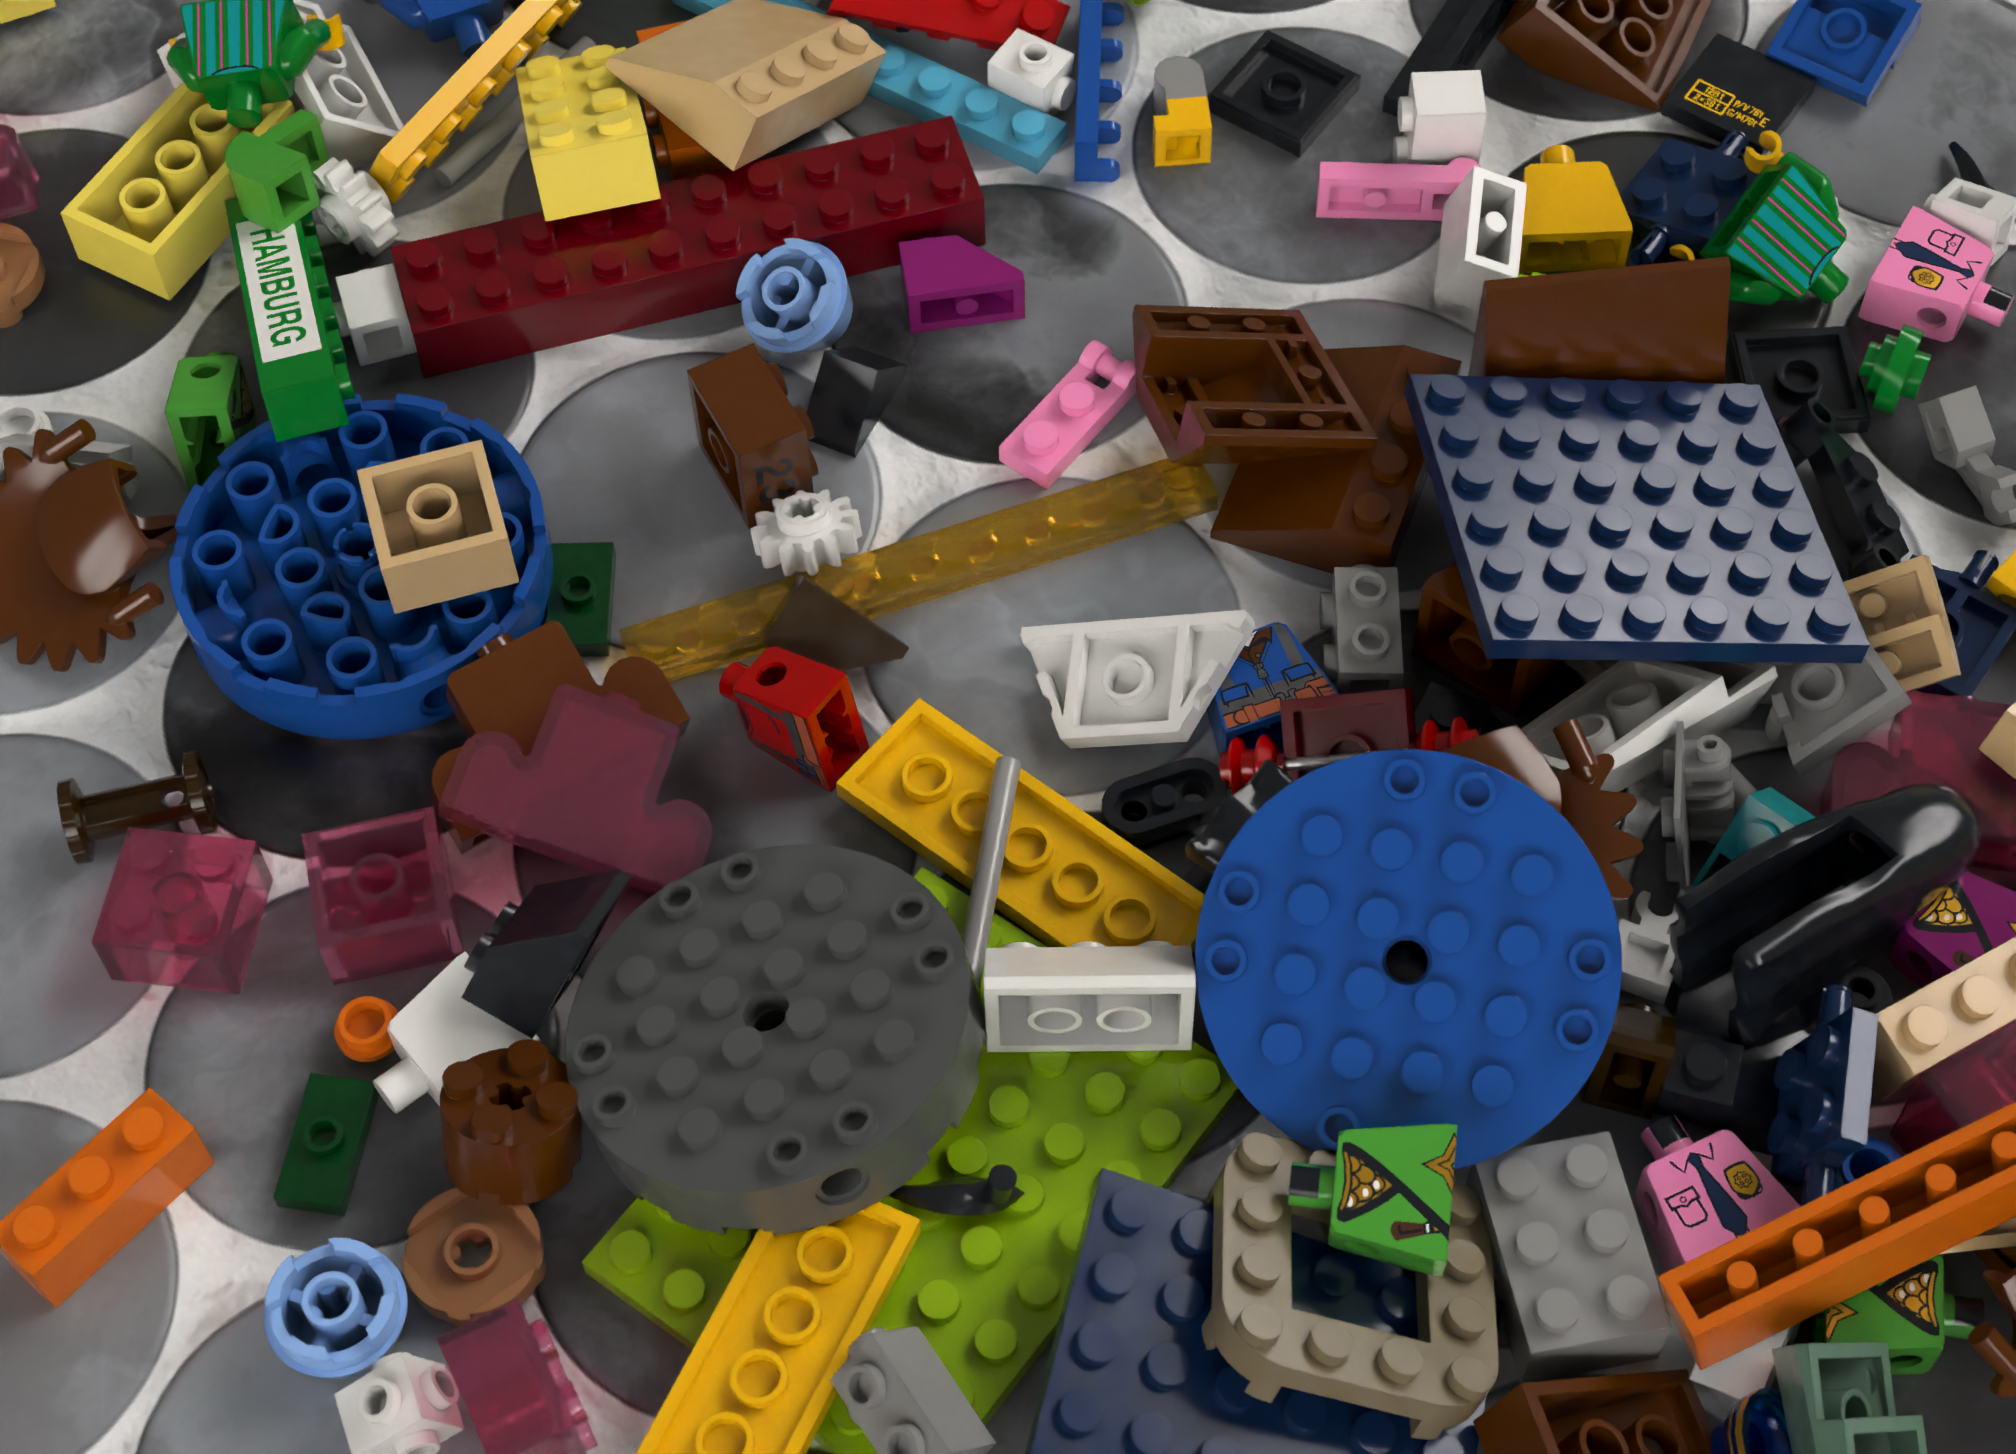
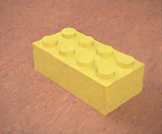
(585, 135)
(162, 195)

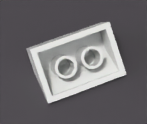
(1089, 997)

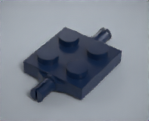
(1685, 194)
(1978, 624)
(1824, 1096)

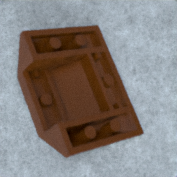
(1241, 386)

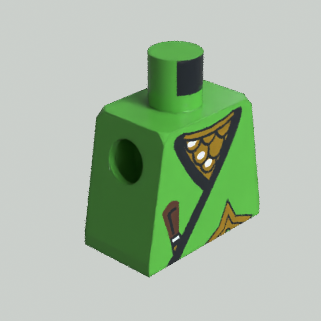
(203, 398)
(1386, 1194)
(1905, 1313)

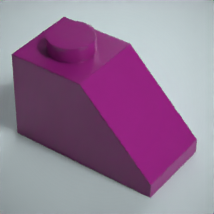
(957, 284)

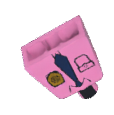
(1933, 280)
(1703, 1191)

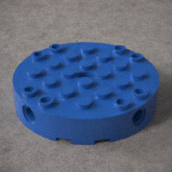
(290, 590)
(1427, 855)

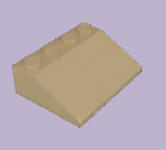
(752, 75)

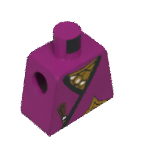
(1955, 929)

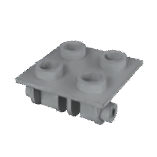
(1701, 798)

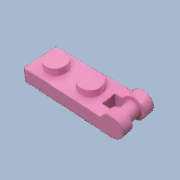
(1388, 189)
(1069, 416)

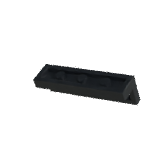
(1451, 42)

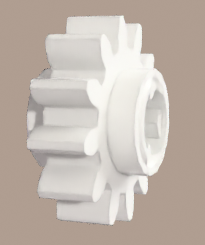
(354, 207)
(806, 532)

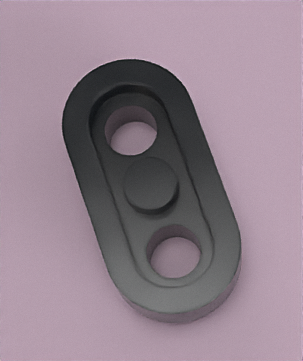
(1161, 802)

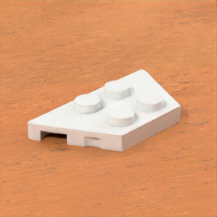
(1135, 675)

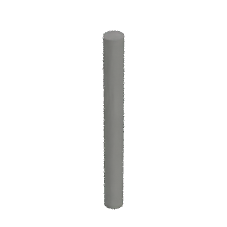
(493, 132)
(990, 862)

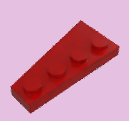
(977, 21)

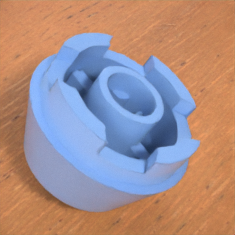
(795, 297)
(335, 1309)

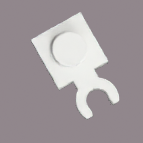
(1646, 951)

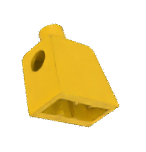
(1572, 216)

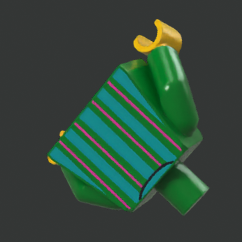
(248, 52)
(1780, 232)

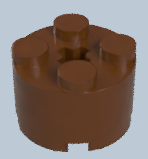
(510, 1124)

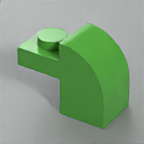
(276, 170)

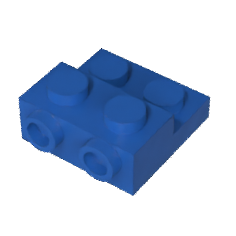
(1846, 42)

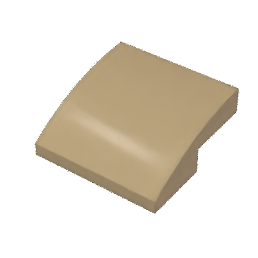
(1906, 622)

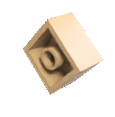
(437, 526)

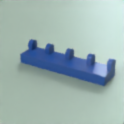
(1092, 90)

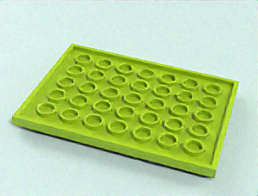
(973, 1284)

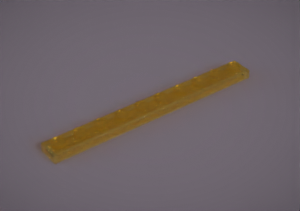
(935, 563)

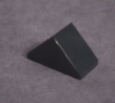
(851, 396)

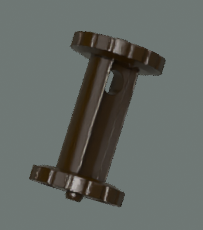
(135, 805)

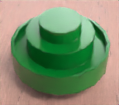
(1895, 368)

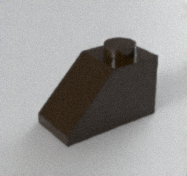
(828, 630)
(1633, 1062)

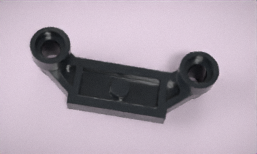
(1849, 487)

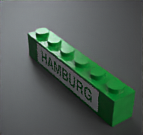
(291, 325)

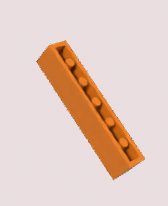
(1846, 1240)

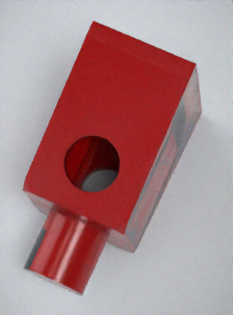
(798, 713)

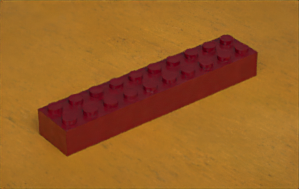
(621, 268)

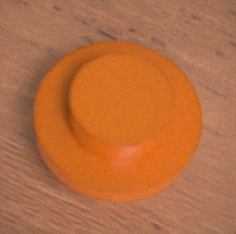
(363, 1029)

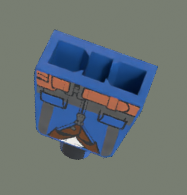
(1267, 670)

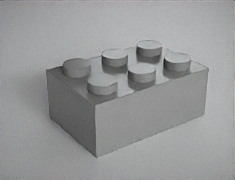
(1569, 1259)

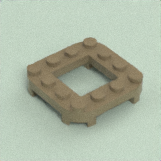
(1259, 1334)

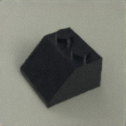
(540, 948)

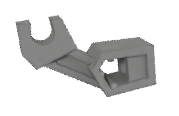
(1965, 441)

